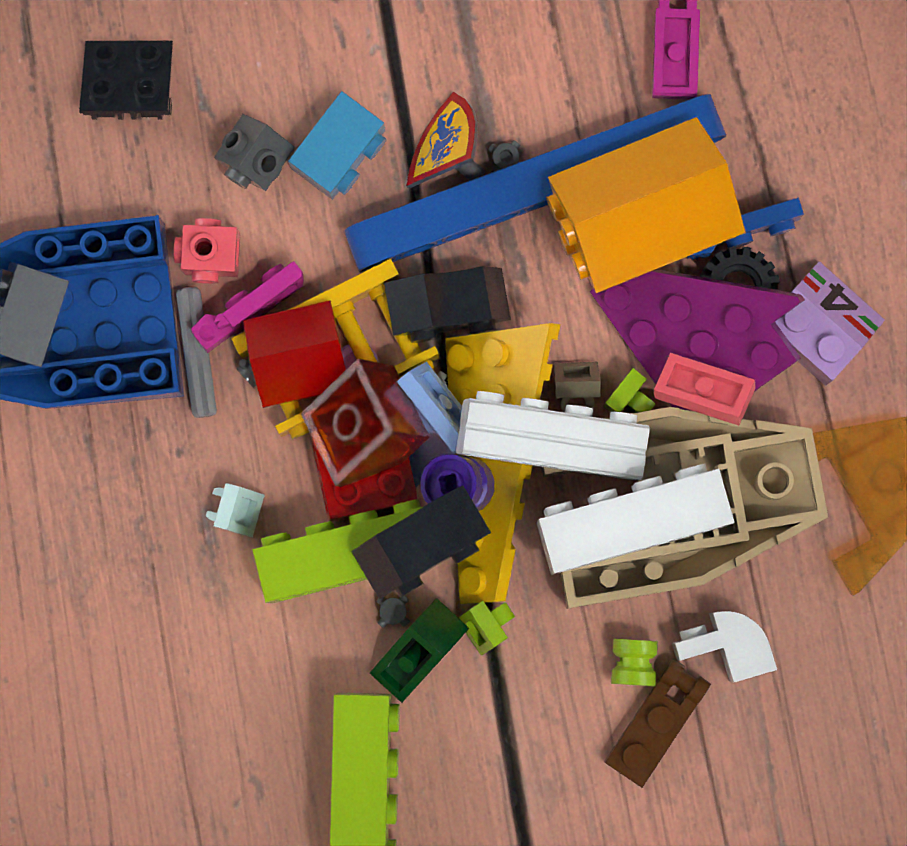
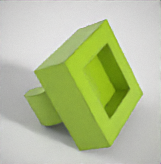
(628, 395)
(485, 626)

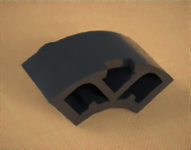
(447, 302)
(421, 542)

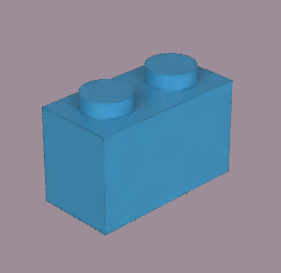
(338, 146)

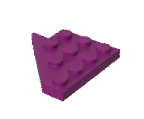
(702, 321)

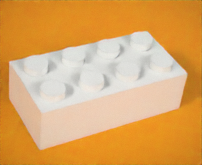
(634, 521)

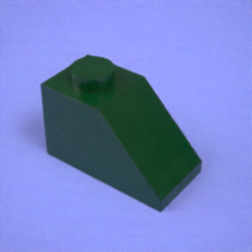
(419, 650)

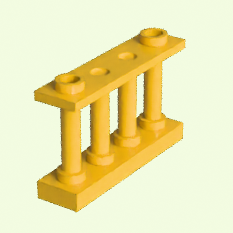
(342, 298)

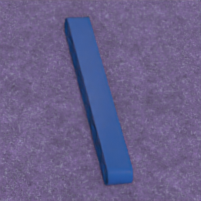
(504, 192)

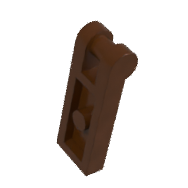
(656, 724)

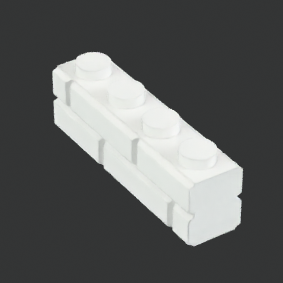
(552, 438)

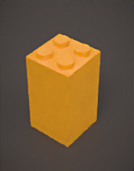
(645, 205)

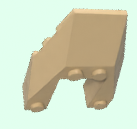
(769, 484)

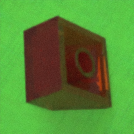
(364, 423)

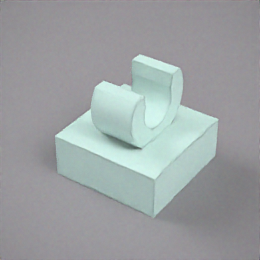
(237, 509)

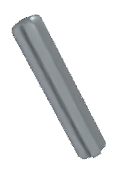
(196, 358)

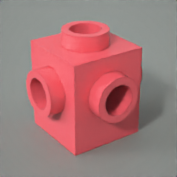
(220, 262)

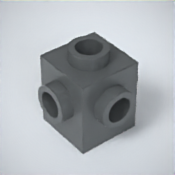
(253, 153)

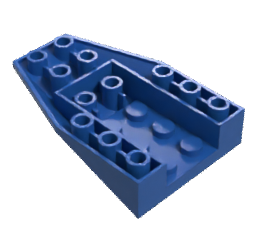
(115, 321)

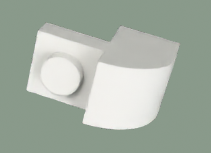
(740, 641)

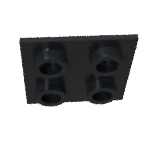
(126, 79)

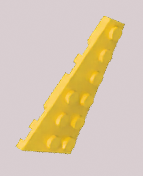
(515, 366)

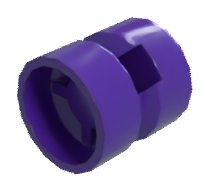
(453, 471)

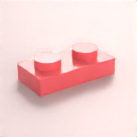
(704, 389)

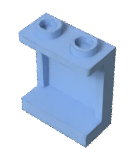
(438, 412)

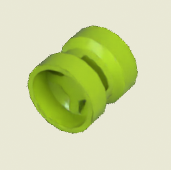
(634, 662)

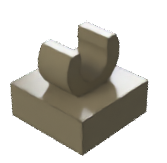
(576, 381)

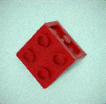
(365, 495)

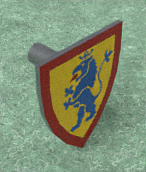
(447, 144)

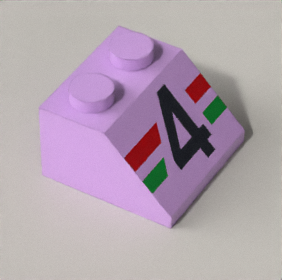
(828, 325)

